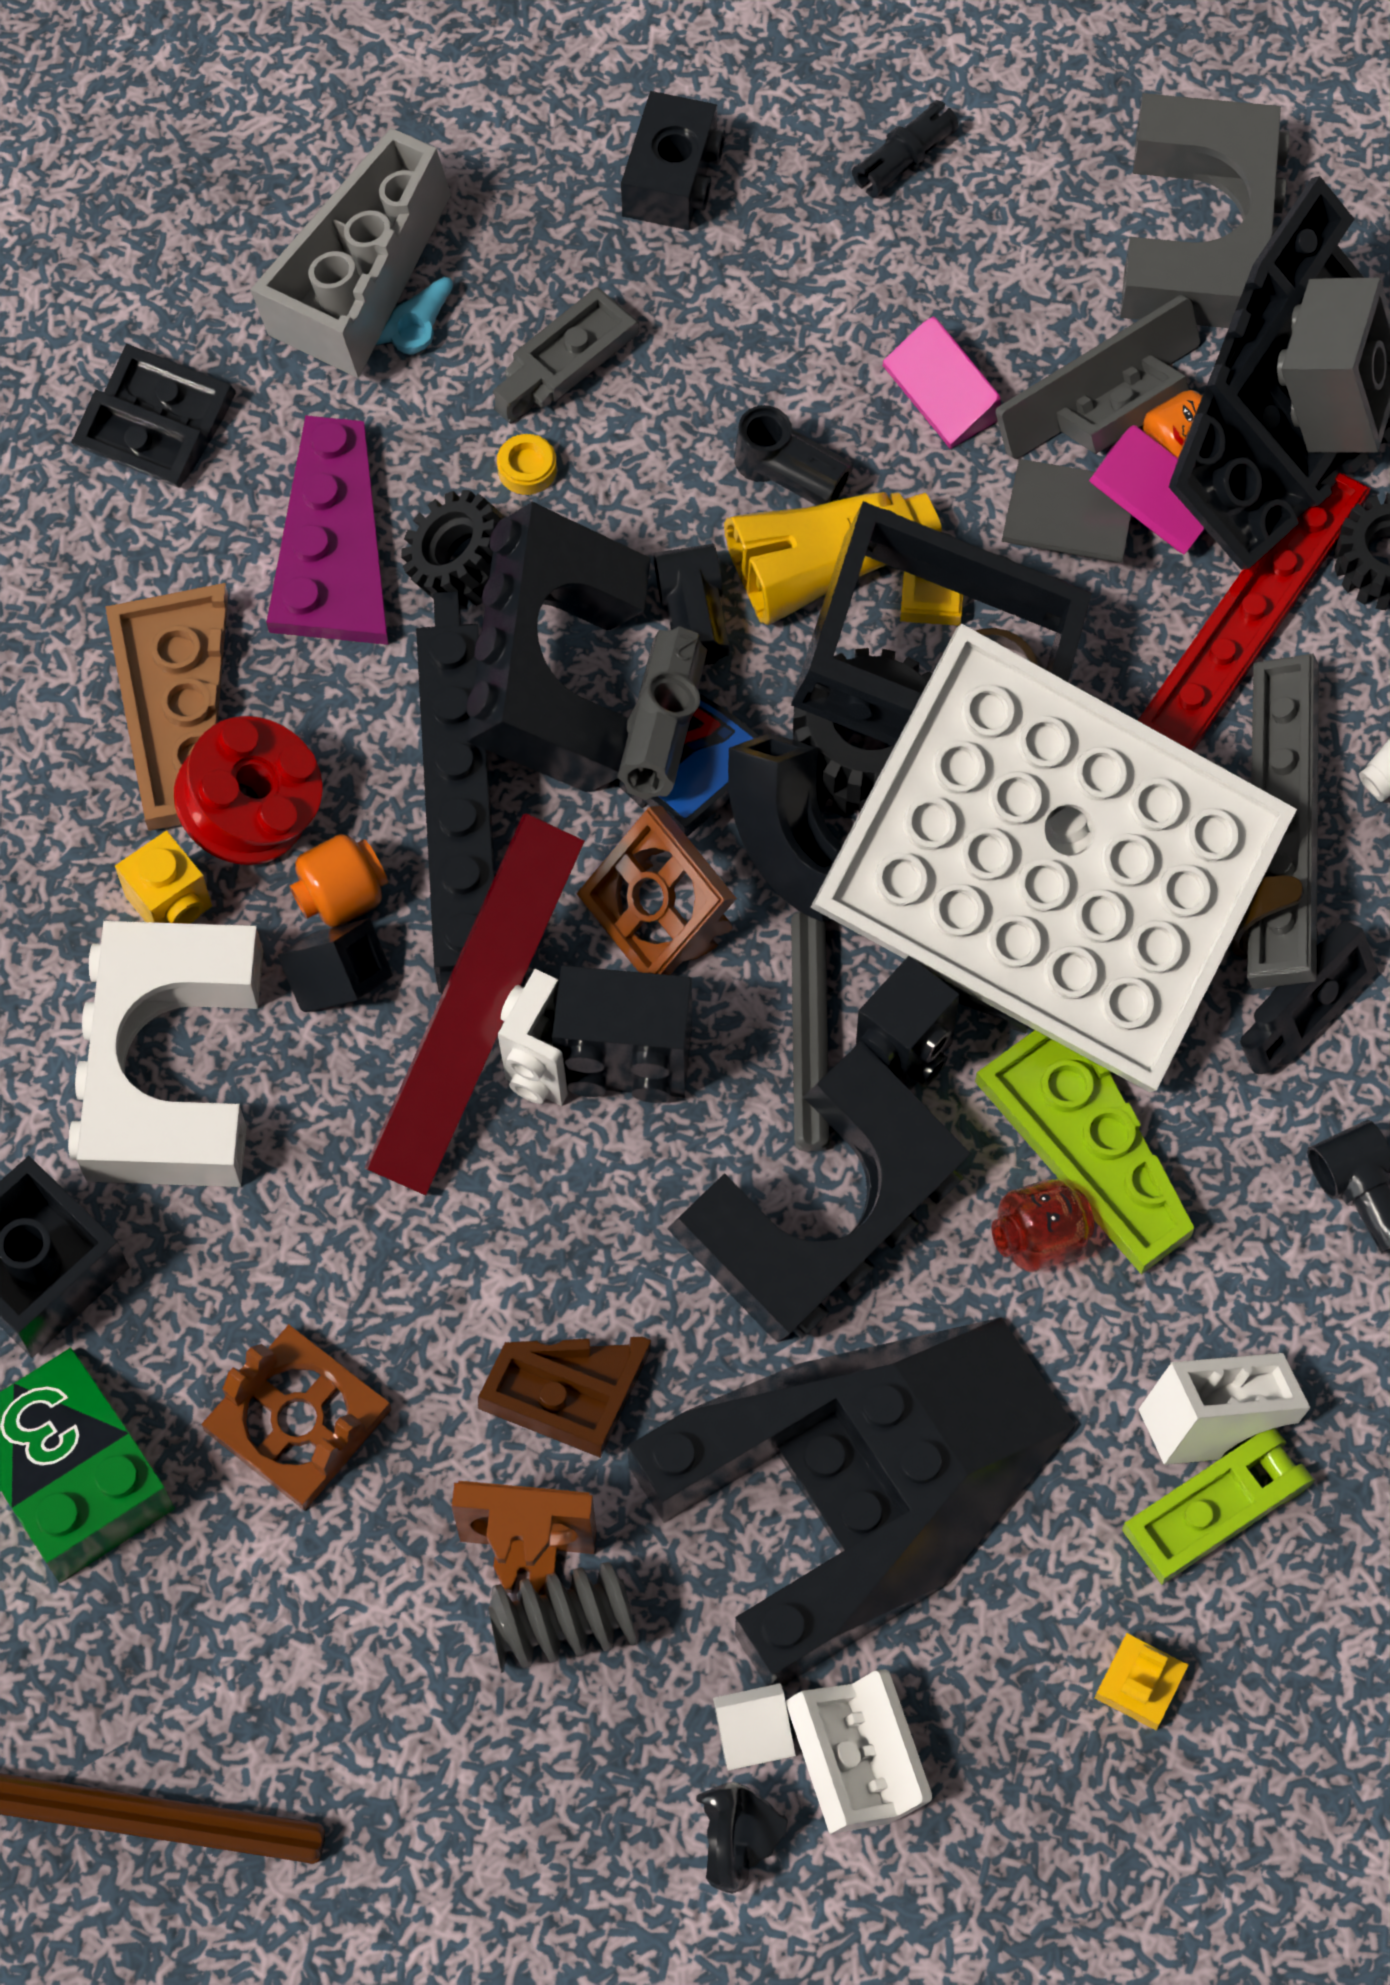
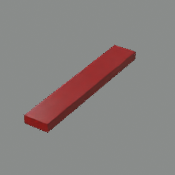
(1248, 620)

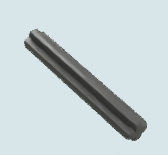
(809, 1028)

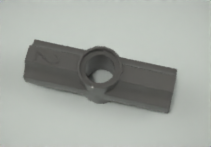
(662, 713)

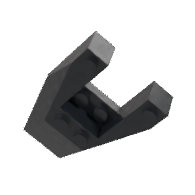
(899, 1456)

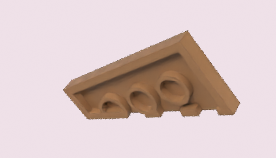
(169, 684)

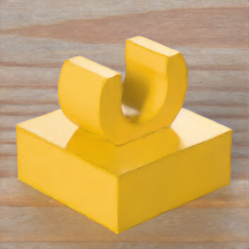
(1141, 1681)

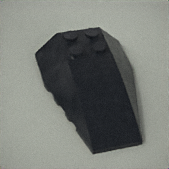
(1243, 458)

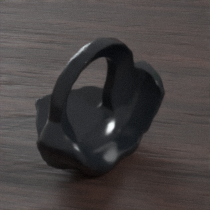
(739, 1833)

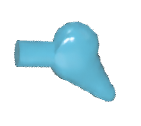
(413, 321)

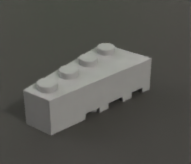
(355, 255)

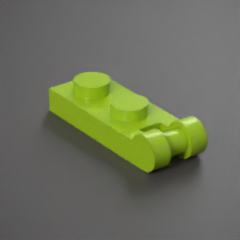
(1215, 1505)

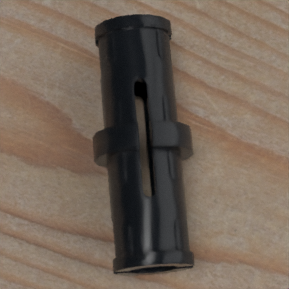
(905, 148)

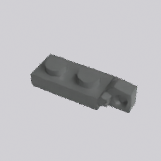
(564, 354)

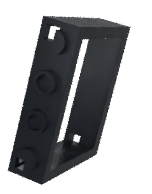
(882, 706)

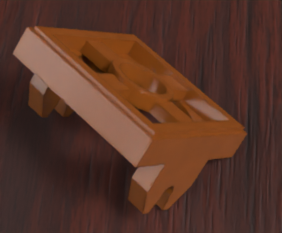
(629, 861)
(333, 1450)
(524, 1526)

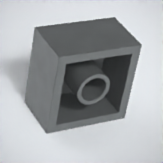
(1339, 365)

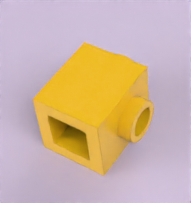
(163, 883)

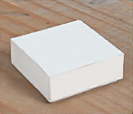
(754, 1726)

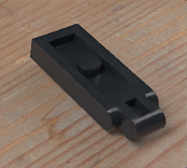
(1300, 1011)

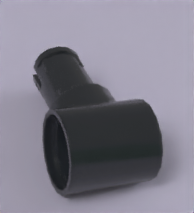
(1358, 1169)

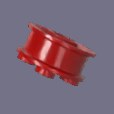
(268, 761)

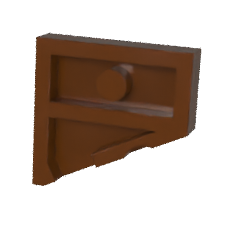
(565, 1388)

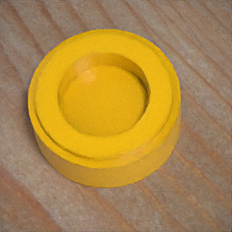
(526, 464)

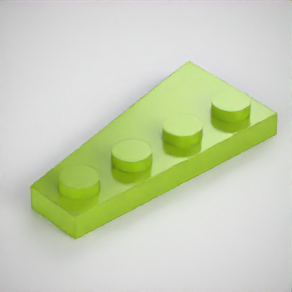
(1091, 1142)

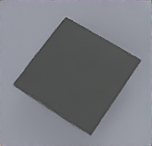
(1064, 513)

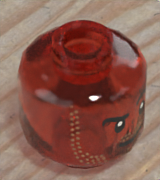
(1043, 1225)

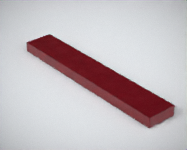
(472, 1004)

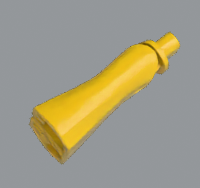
(792, 553)

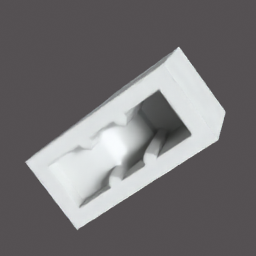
(1216, 1403)

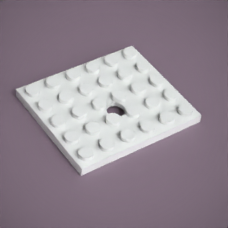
(1081, 946)

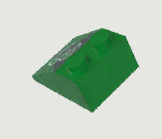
(73, 1467)

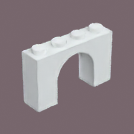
(139, 975)

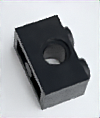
(668, 133)

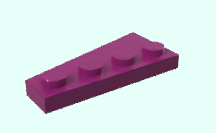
(329, 545)

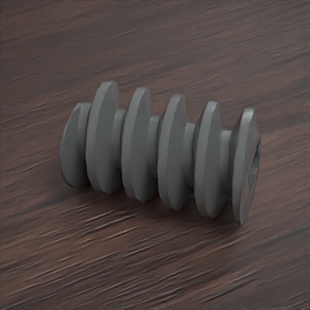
(560, 1615)

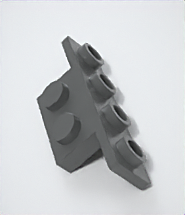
(1105, 387)

